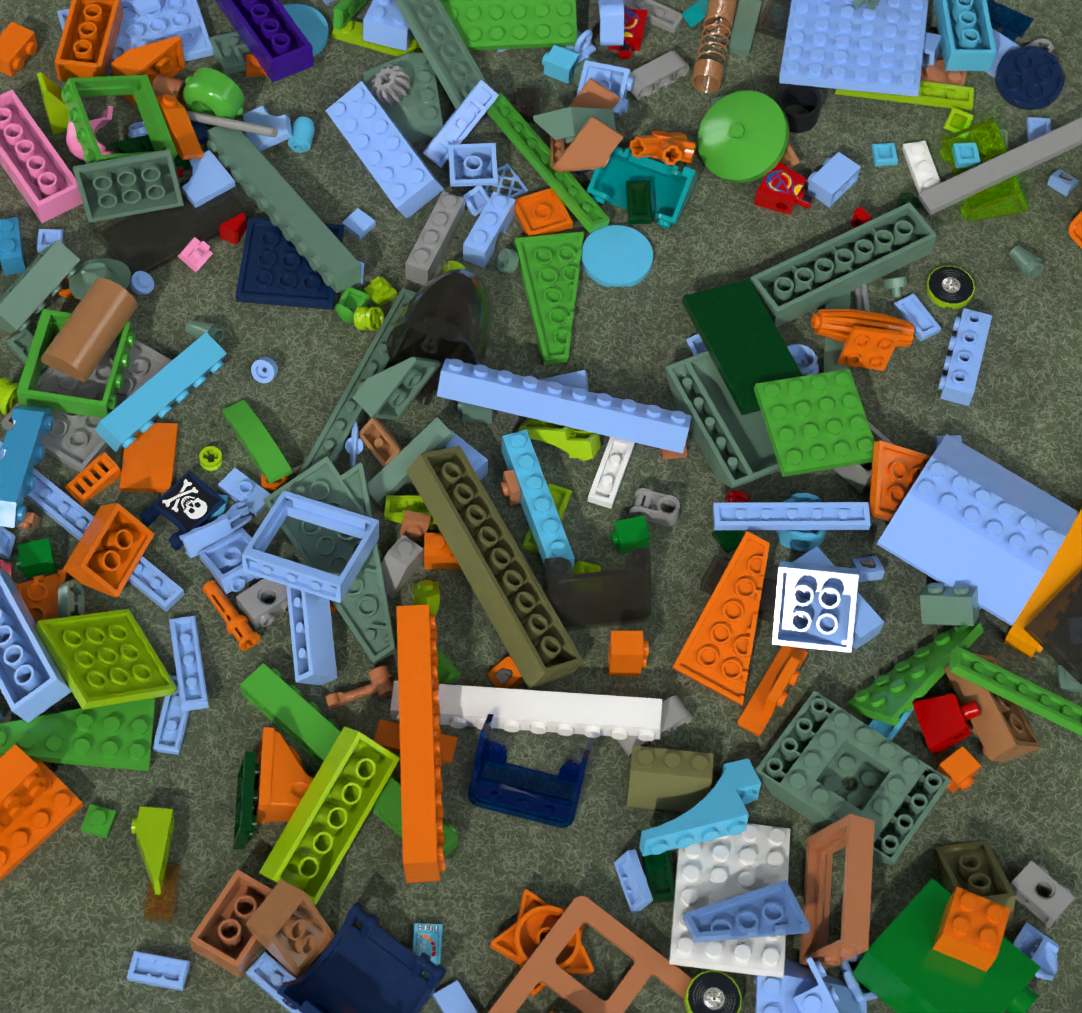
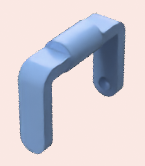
(852, 982)

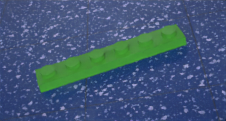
(1016, 689)

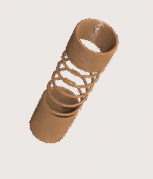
(726, 10)

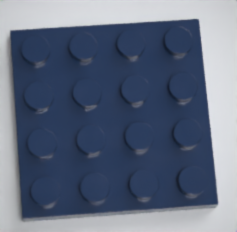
(276, 272)

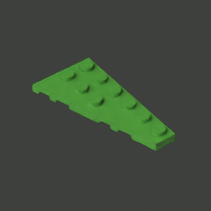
(550, 282)
(912, 677)
(96, 736)

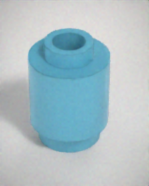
(303, 133)

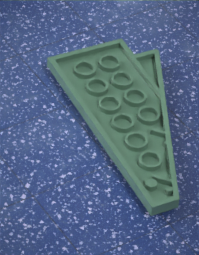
(366, 602)

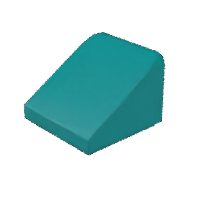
(696, 12)

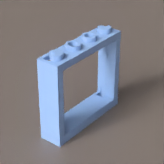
(300, 576)

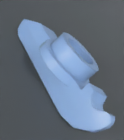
(354, 445)

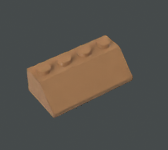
(1002, 723)

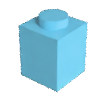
(560, 63)

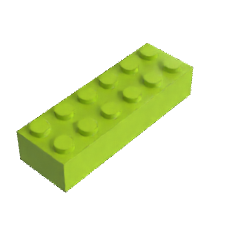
(330, 813)

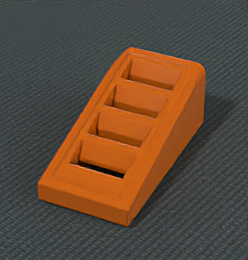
(106, 479)

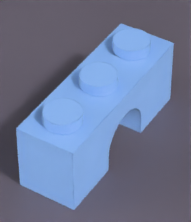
(482, 238)

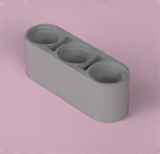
(658, 73)
(673, 715)

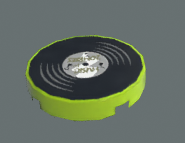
(950, 287)
(712, 993)

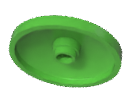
(743, 136)

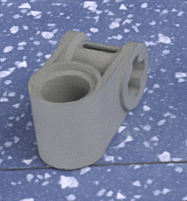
(654, 507)

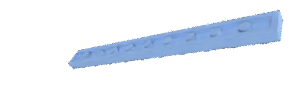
(76, 521)

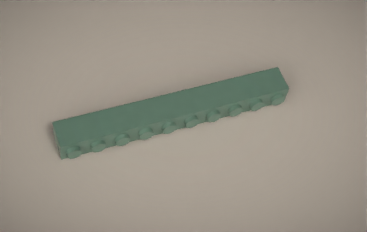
(285, 208)

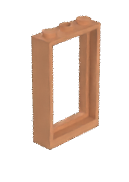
(858, 837)

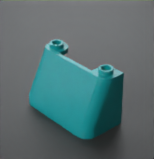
(668, 185)

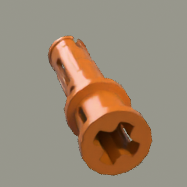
(236, 623)

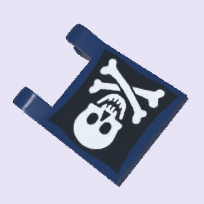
(185, 505)

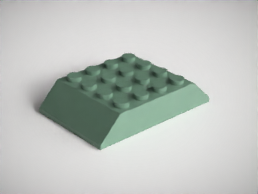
(731, 442)

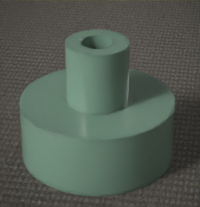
(508, 261)
(895, 284)

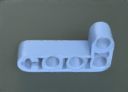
(611, 22)

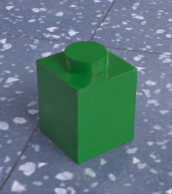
(630, 534)
(35, 558)

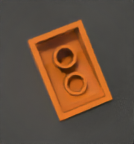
(156, 58)

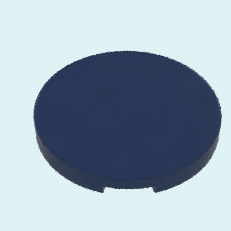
(1029, 78)

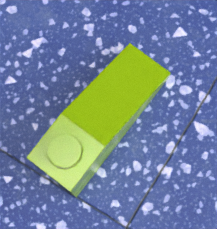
(55, 107)
(154, 837)

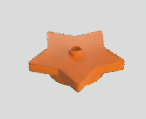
(532, 926)

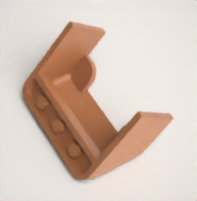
(594, 141)

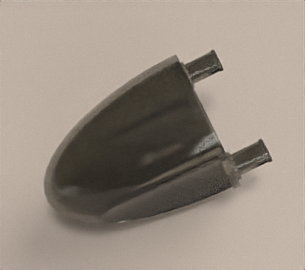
(441, 322)

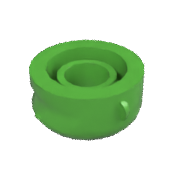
(213, 94)

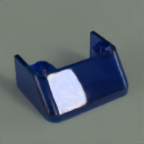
(524, 790)

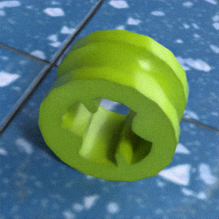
(210, 450)

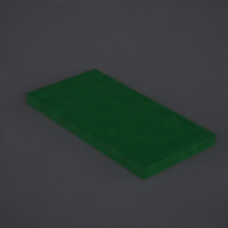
(740, 340)

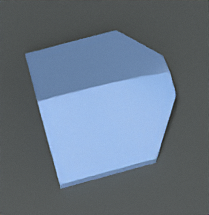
(1039, 949)

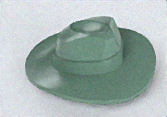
(98, 268)

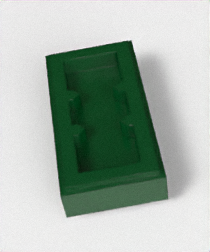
(638, 202)
(659, 876)

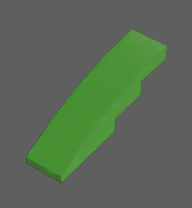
(257, 441)

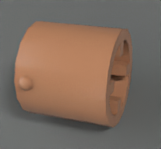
(169, 85)

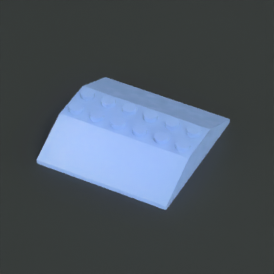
(978, 528)

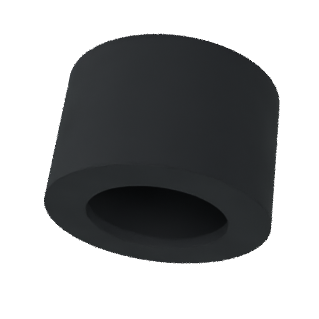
(804, 96)

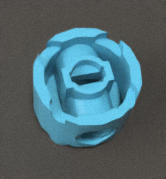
(801, 539)

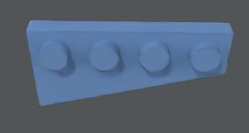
(750, 915)

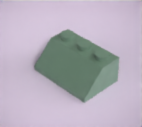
(567, 122)

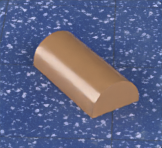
(90, 329)

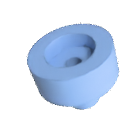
(264, 370)

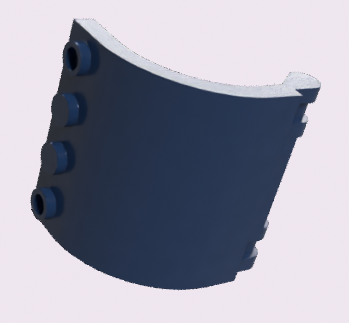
(364, 973)

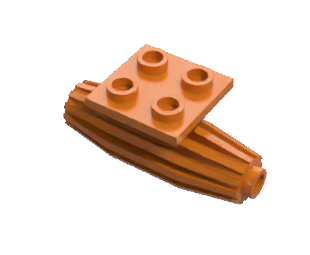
(866, 335)

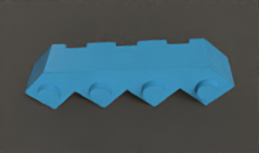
(21, 453)

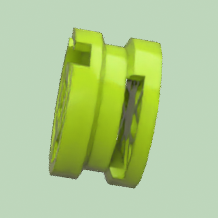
(8, 395)

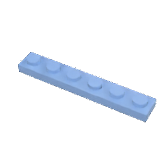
(791, 516)

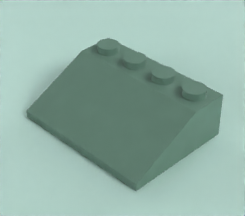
(419, 111)
(129, 185)

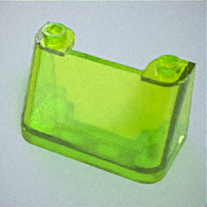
(996, 201)

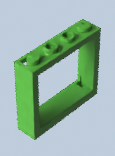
(110, 86)
(54, 320)

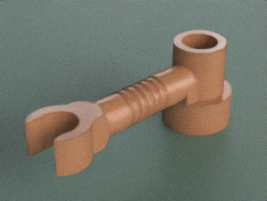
(380, 683)

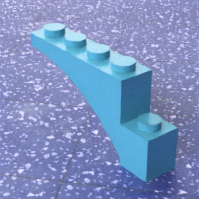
(713, 817)

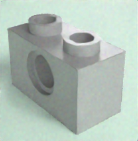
(252, 602)
(1047, 908)

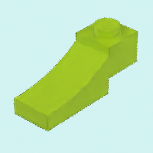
(574, 441)

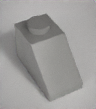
(401, 564)

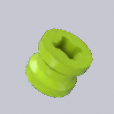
(368, 318)

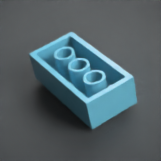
(966, 34)

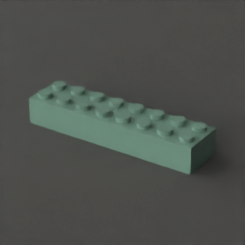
(844, 264)

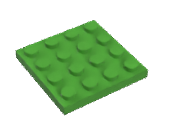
(815, 422)

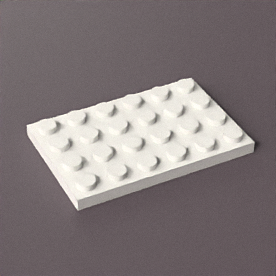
(722, 871)

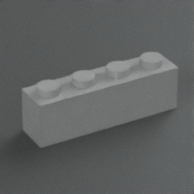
(435, 238)

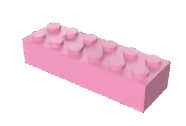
(34, 162)

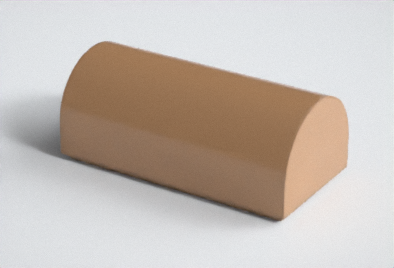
(379, 441)

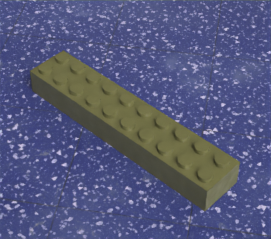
(495, 567)

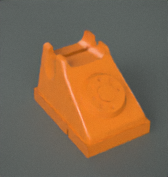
(280, 780)

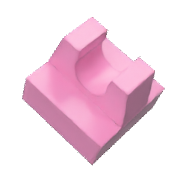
(195, 254)

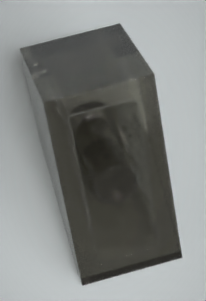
(528, 101)

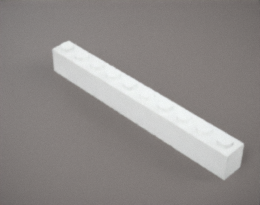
(546, 711)

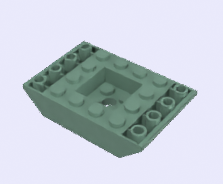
(832, 745)

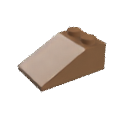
(291, 928)

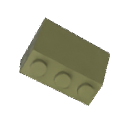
(668, 778)

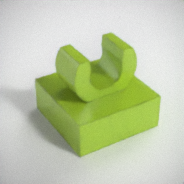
(380, 291)

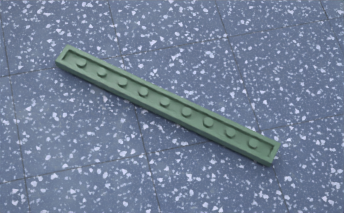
(347, 411)

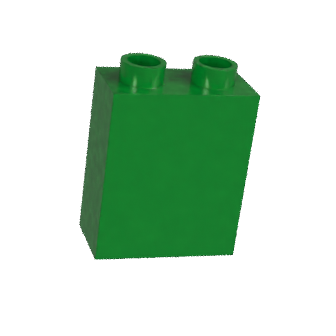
(918, 979)

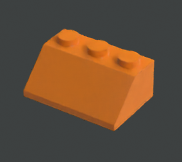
(109, 550)

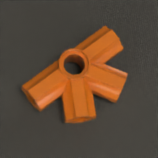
(664, 146)

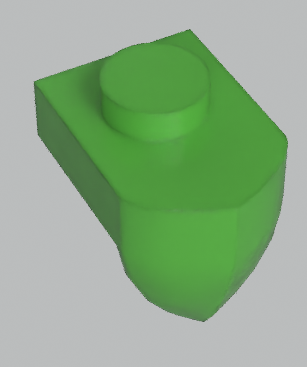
(350, 302)

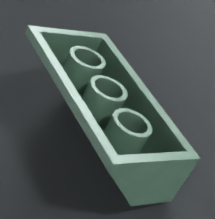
(34, 286)

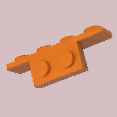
(772, 689)

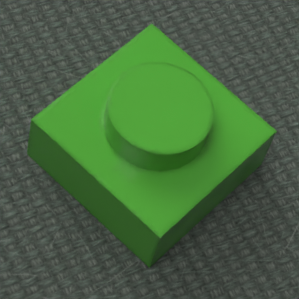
(98, 821)

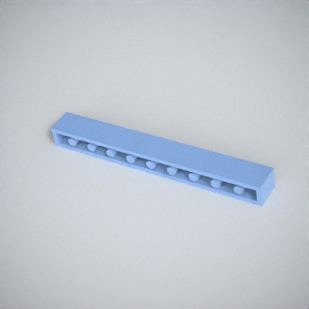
(564, 405)

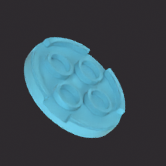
(311, 24)
(617, 256)

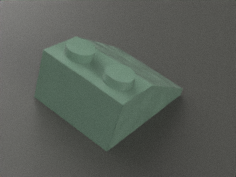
(394, 389)

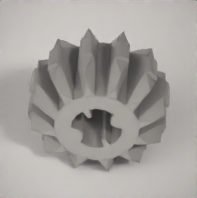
(391, 84)

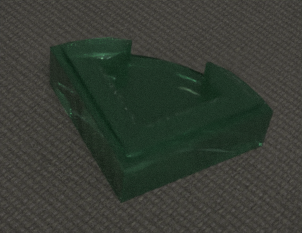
(907, 197)

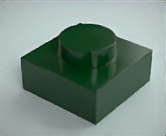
(728, 539)

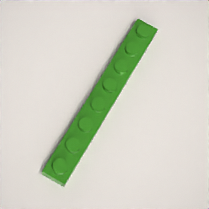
(538, 156)

